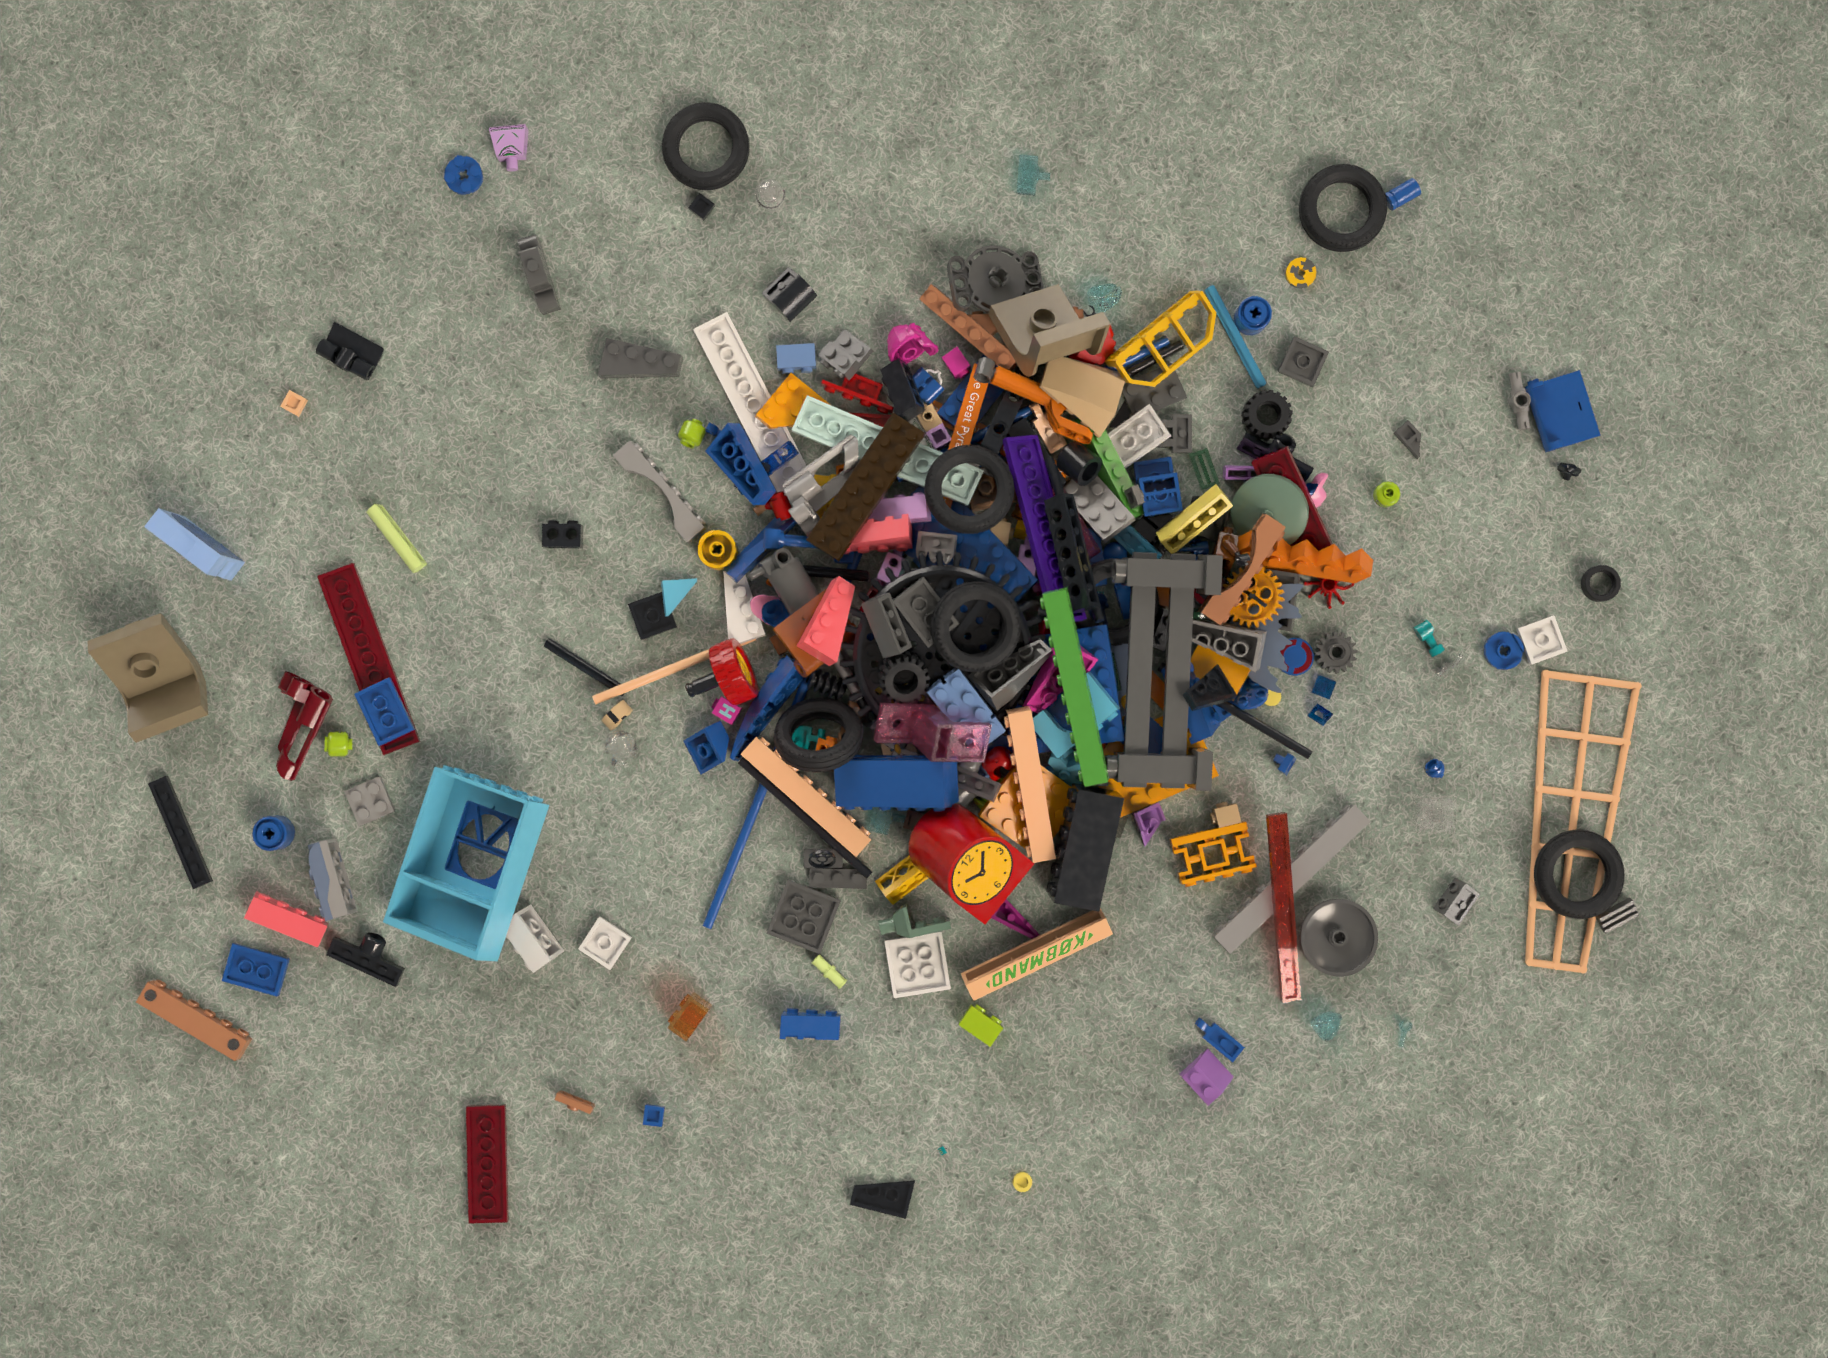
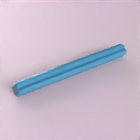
(1235, 336)

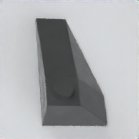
(1007, 679)

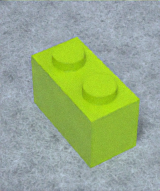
(981, 1025)

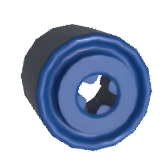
(1243, 318)
(283, 833)

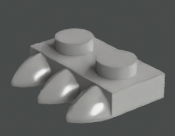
(935, 542)

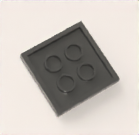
(803, 916)

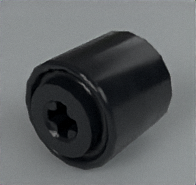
(1079, 463)

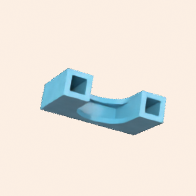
(1059, 738)

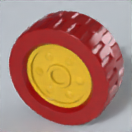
(730, 672)

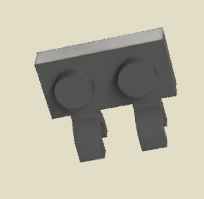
(1181, 434)

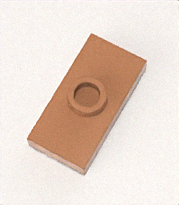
(574, 1102)

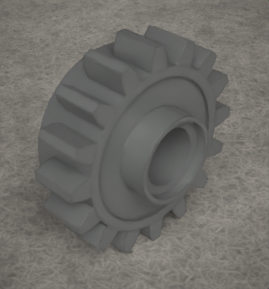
(1325, 652)

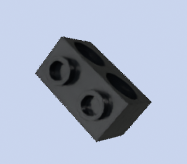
(562, 539)

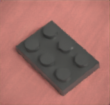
(1162, 395)
(917, 607)

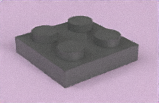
(1303, 361)

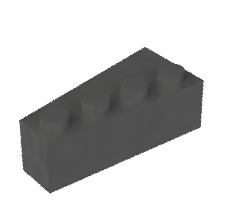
(636, 361)

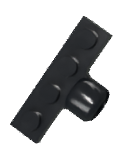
(1257, 448)
(367, 957)

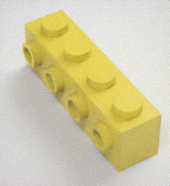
(1194, 519)

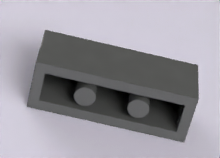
(886, 625)

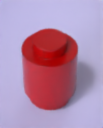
(780, 505)

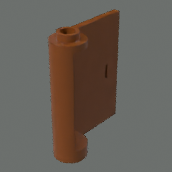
(792, 630)

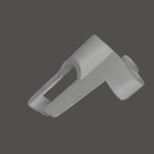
(807, 495)

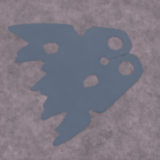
(1274, 640)

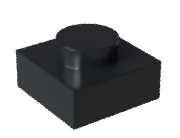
(701, 206)

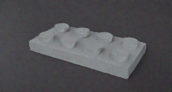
(1100, 508)

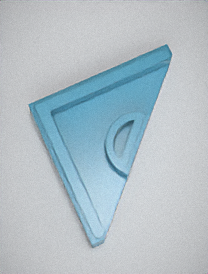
(674, 591)

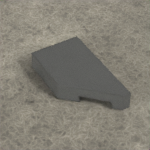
(1409, 437)

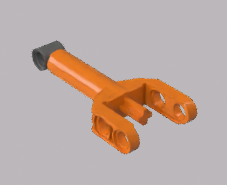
(1030, 390)

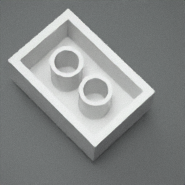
(532, 939)

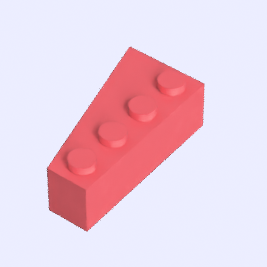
(884, 535)
(827, 626)

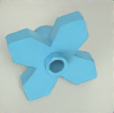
(1065, 768)

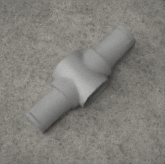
(1518, 391)

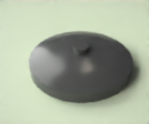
(1338, 937)

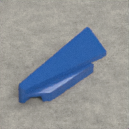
(754, 551)

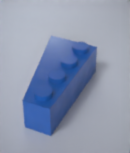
(739, 461)

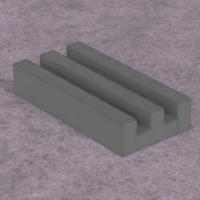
(1619, 918)

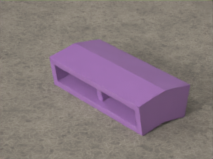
(1237, 477)

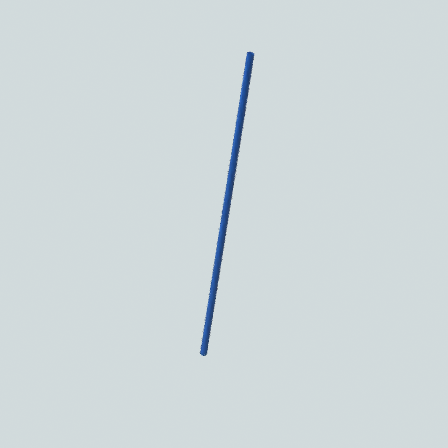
(752, 814)

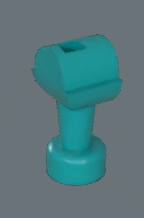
(1425, 632)

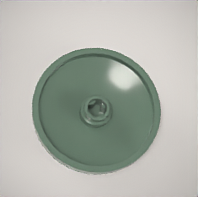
(1270, 496)

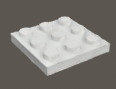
(917, 965)

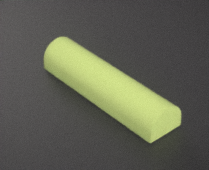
(396, 537)

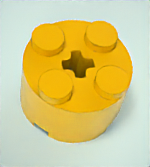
(706, 549)

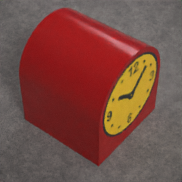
(967, 860)

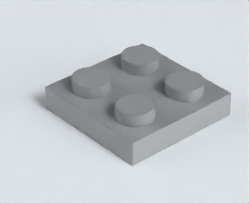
(369, 801)

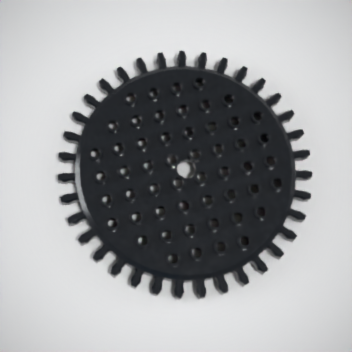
(945, 579)

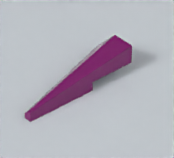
(1013, 919)

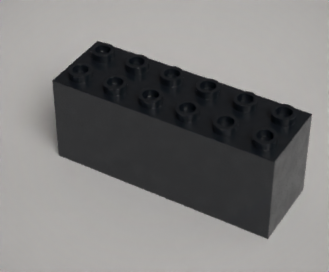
(1085, 847)

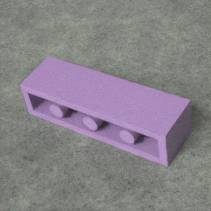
(912, 505)

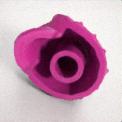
(909, 343)

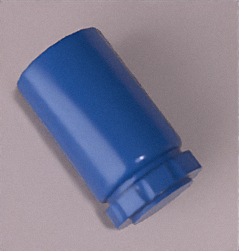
(1402, 194)

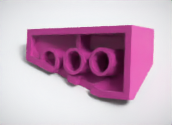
(1046, 686)

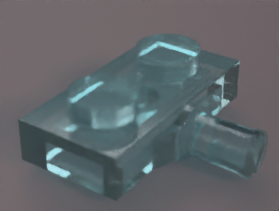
(1029, 175)
(883, 819)

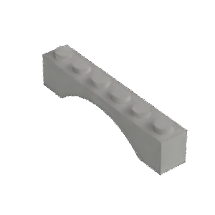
(685, 521)

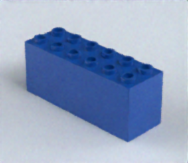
(896, 782)

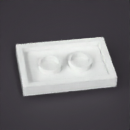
(1138, 435)

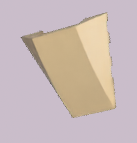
(1084, 390)

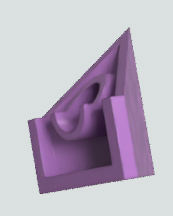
(1148, 820)

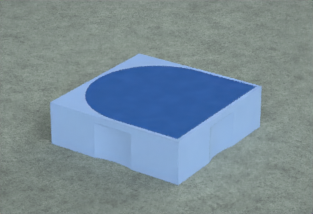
(194, 544)

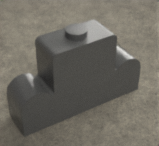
(538, 274)

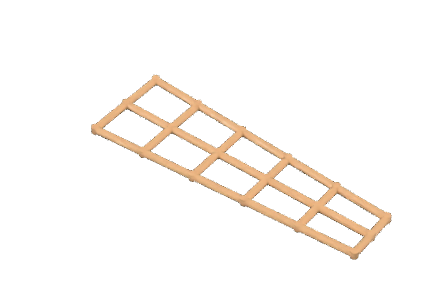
(1576, 794)

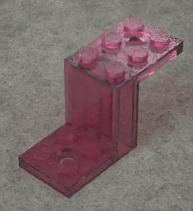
(932, 732)

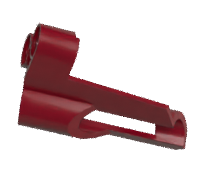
(308, 709)

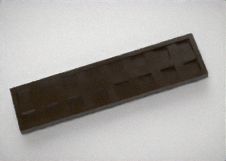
(865, 487)

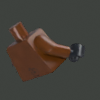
(1227, 547)

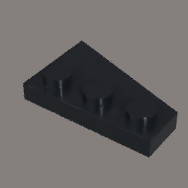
(1210, 690)
(886, 1198)

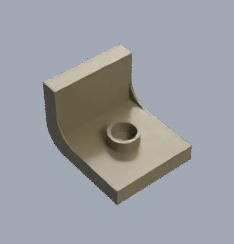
(1045, 328)
(154, 675)

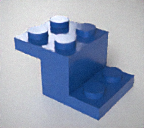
(1159, 486)

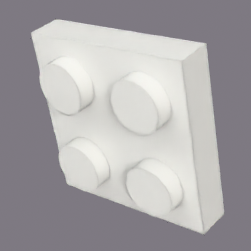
(1542, 640)
(605, 943)

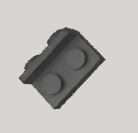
(1456, 901)

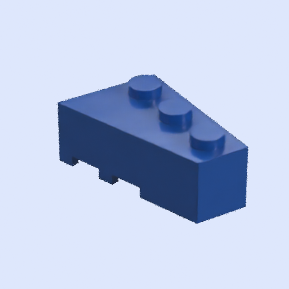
(810, 1024)

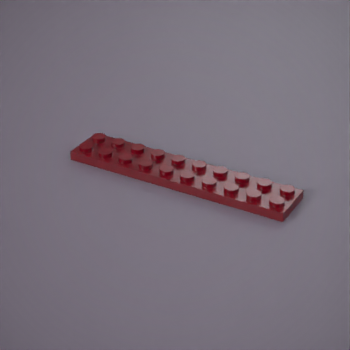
(361, 638)

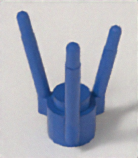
(1197, 547)

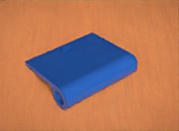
(1562, 411)

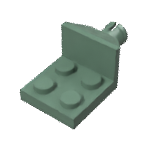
(902, 925)

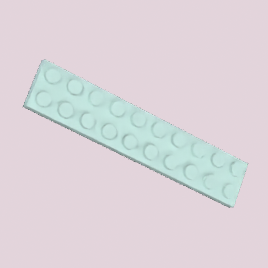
(832, 425)

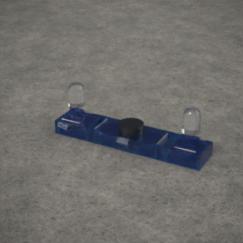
(778, 458)

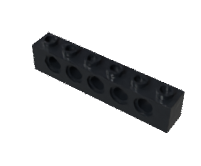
(1068, 538)

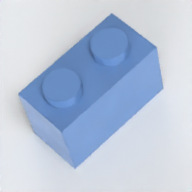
(796, 357)

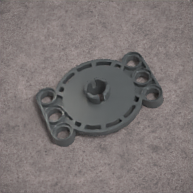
(985, 291)

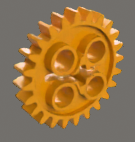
(1262, 582)

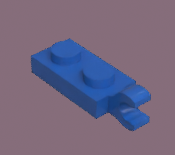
(1220, 1040)

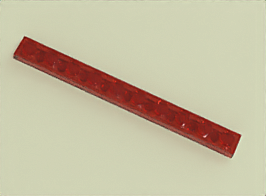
(1283, 907)

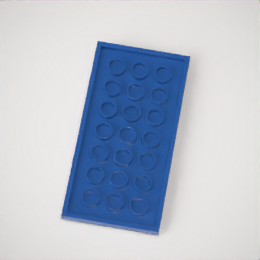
(984, 546)

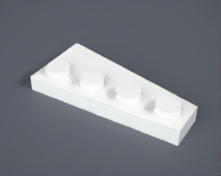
(740, 619)

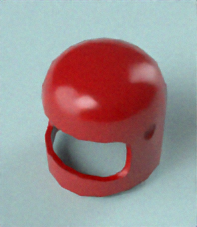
(995, 759)

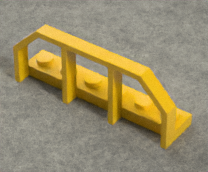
(1160, 324)

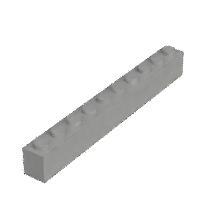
(1303, 867)

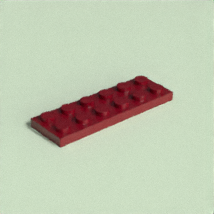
(1283, 464)
(487, 1164)

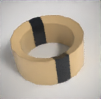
(616, 715)

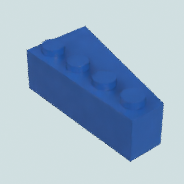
(1201, 722)

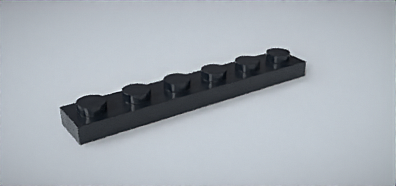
(180, 832)

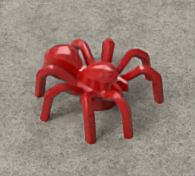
(1328, 586)

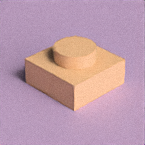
(294, 403)

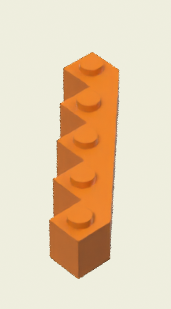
(1307, 560)

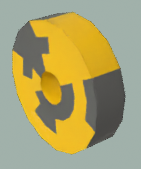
(1292, 273)

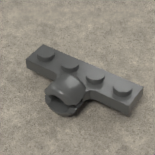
(972, 782)

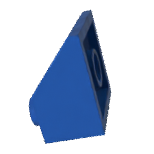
(708, 746)

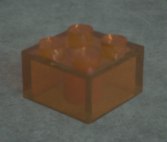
(690, 1015)

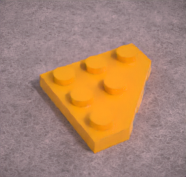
(786, 403)

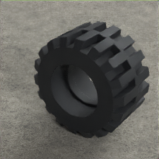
(1274, 400)
(906, 692)

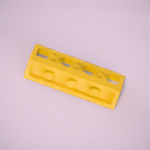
(901, 884)

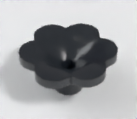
(1568, 470)

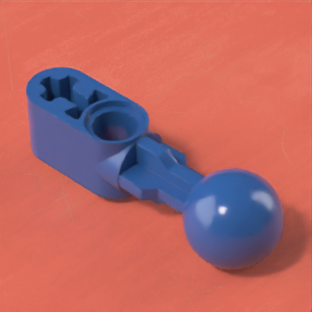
(1122, 592)

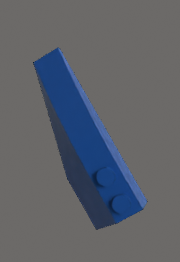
(771, 697)

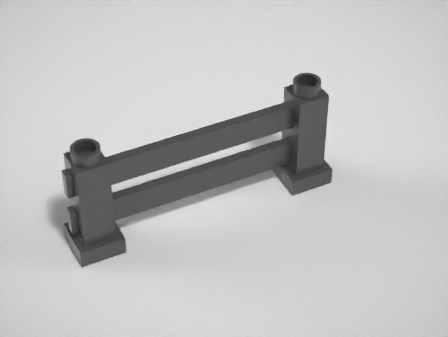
(1173, 766)

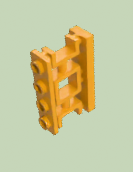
(1209, 838)

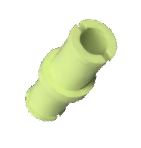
(829, 971)

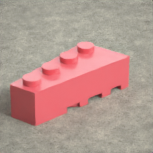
(286, 919)

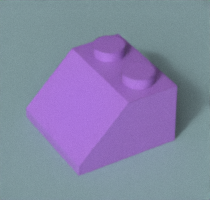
(1207, 1076)

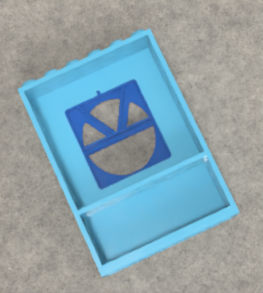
(433, 890)

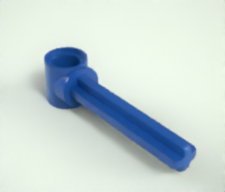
(777, 539)

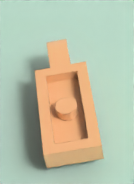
(1052, 440)

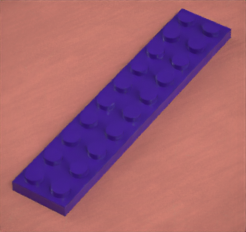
(1032, 488)

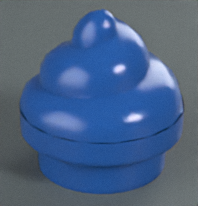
(1435, 768)

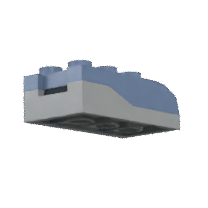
(330, 879)

